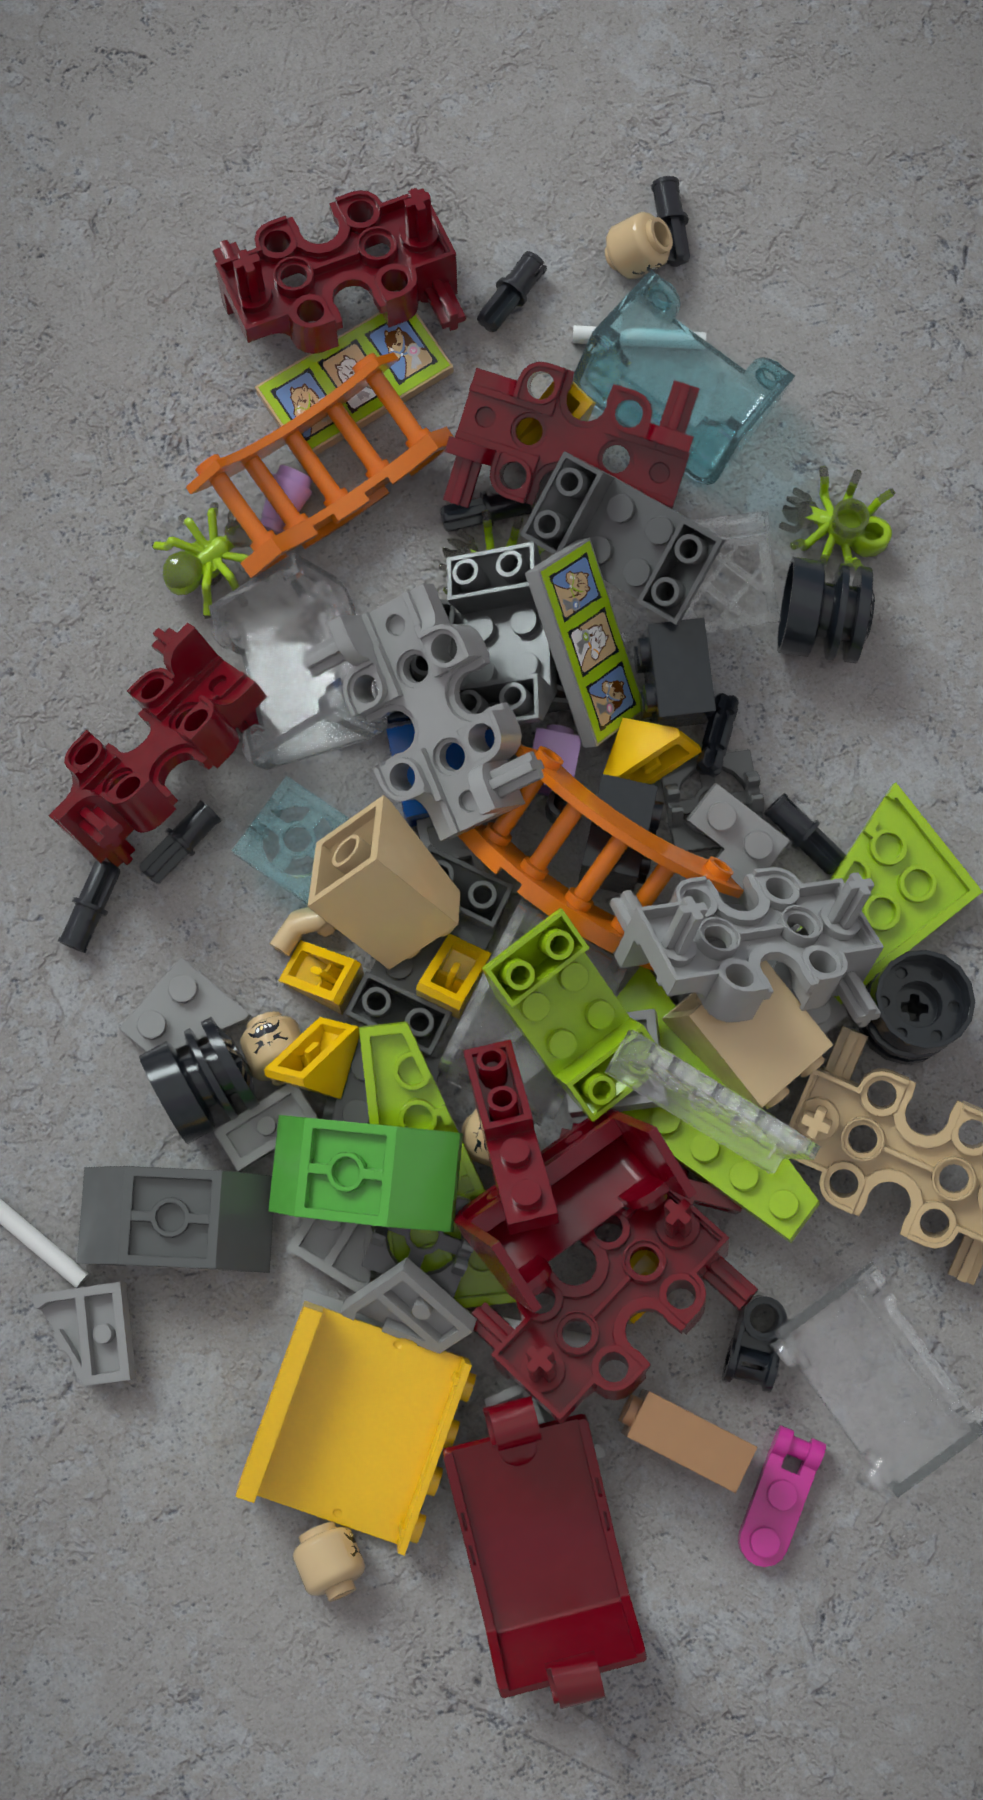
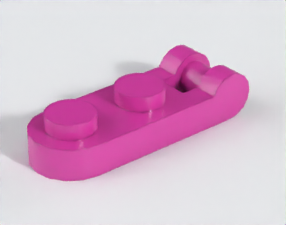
(778, 1498)

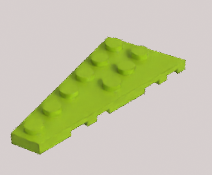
(913, 876)
(406, 1095)
(776, 1199)

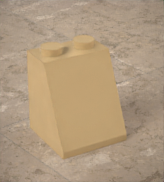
(382, 885)
(757, 1054)

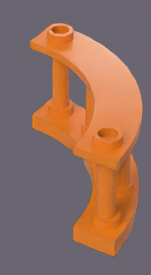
(339, 503)
(494, 848)

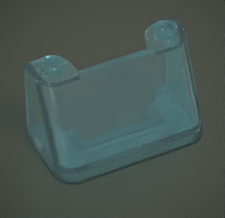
(649, 349)

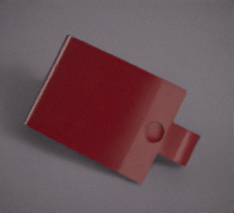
(543, 1554)

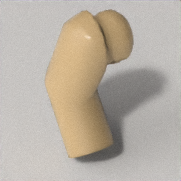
(295, 926)

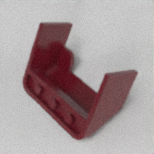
(591, 1177)

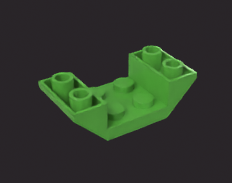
(366, 1173)

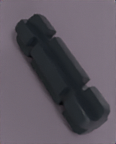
(717, 735)

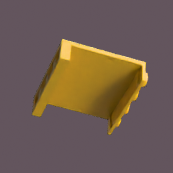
(356, 1426)

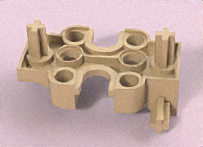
(837, 1104)

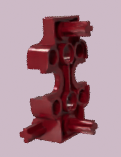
(417, 267)
(500, 403)
(190, 717)
(562, 1375)

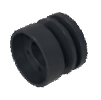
(825, 610)
(931, 989)
(199, 1080)

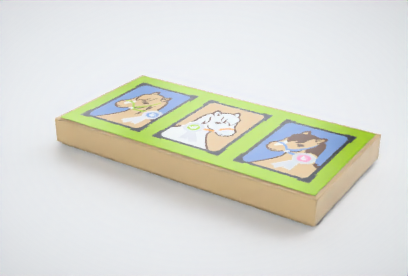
(318, 374)

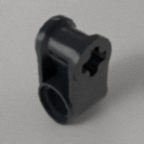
(754, 1347)

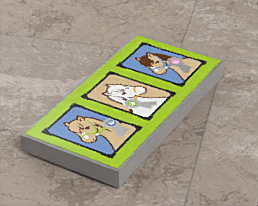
(585, 641)

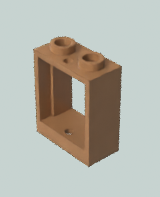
(686, 1439)

